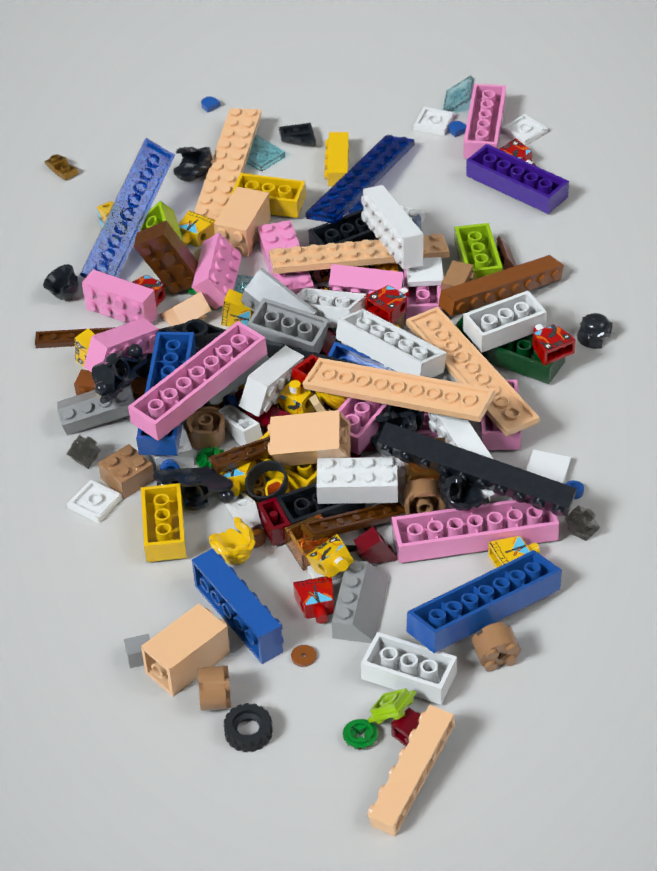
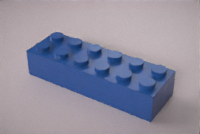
(238, 606)

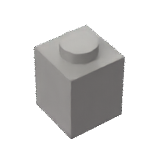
(134, 650)

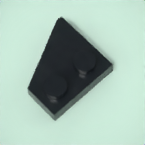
(298, 134)

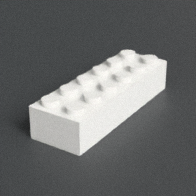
(392, 227)
(390, 344)
(461, 434)

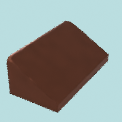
(505, 254)

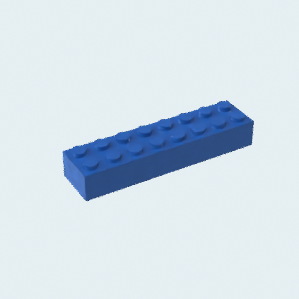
(169, 353)
(483, 601)

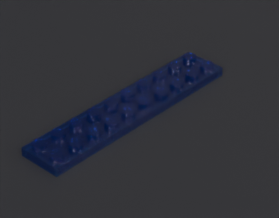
(362, 175)
(129, 210)

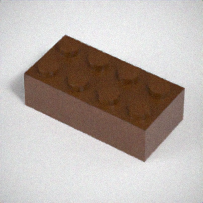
(167, 256)

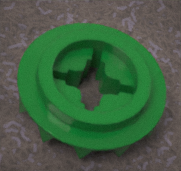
(201, 458)
(360, 726)

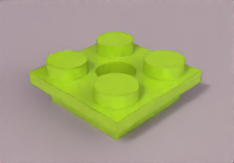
(391, 705)

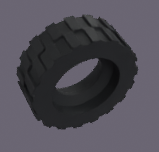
(245, 713)

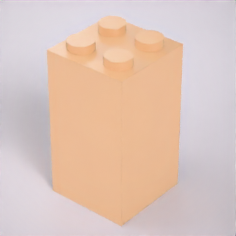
(241, 217)
(309, 436)
(183, 647)

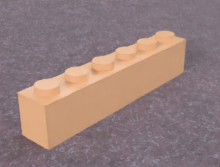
(411, 770)

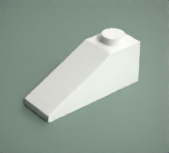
(240, 425)
(245, 508)

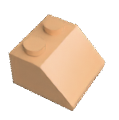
(191, 308)

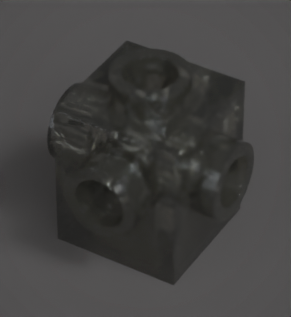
(84, 451)
(582, 523)

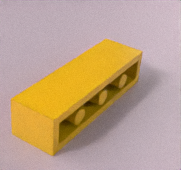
(336, 157)

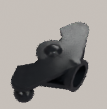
(203, 332)
(117, 372)
(197, 485)

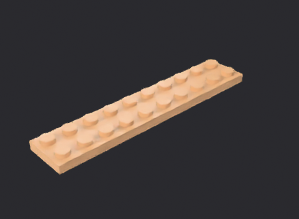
(228, 160)
(347, 254)
(470, 367)
(399, 389)

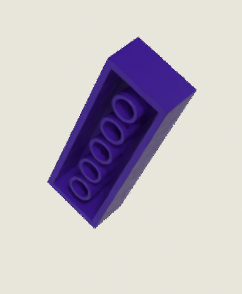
(517, 178)

